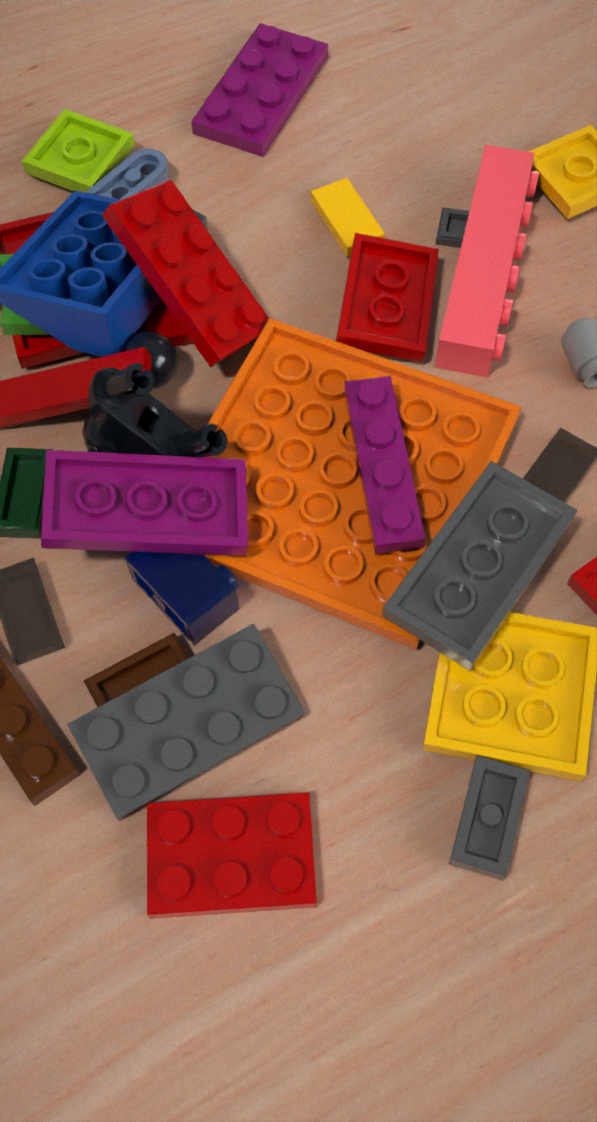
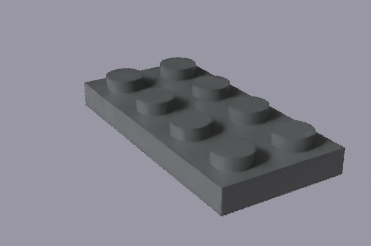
(479, 565)
(185, 721)

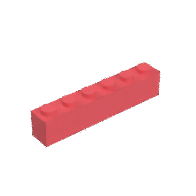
(485, 260)

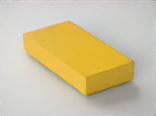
(344, 213)

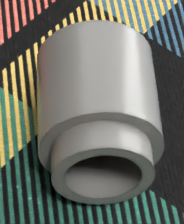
(581, 350)

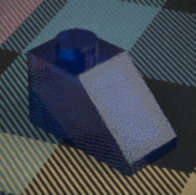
(186, 590)

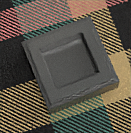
(452, 227)

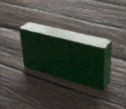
(22, 492)

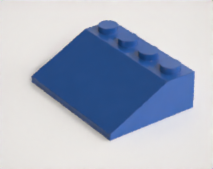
(79, 280)

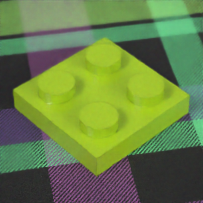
(77, 151)

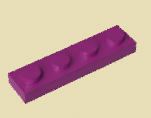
(383, 465)

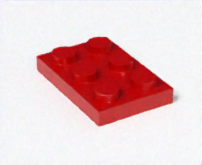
(388, 297)
(230, 855)

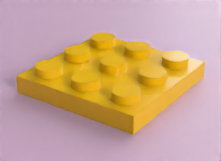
(521, 700)

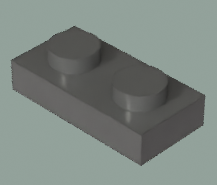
(489, 818)

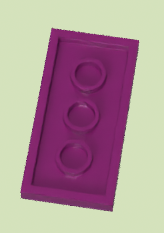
(260, 89)
(144, 503)

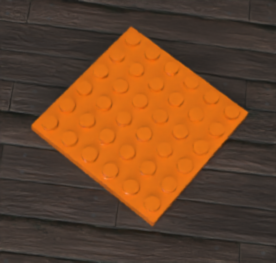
(304, 477)

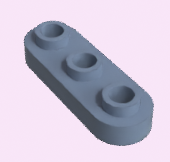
(135, 174)

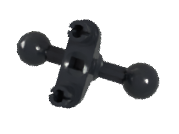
(132, 420)

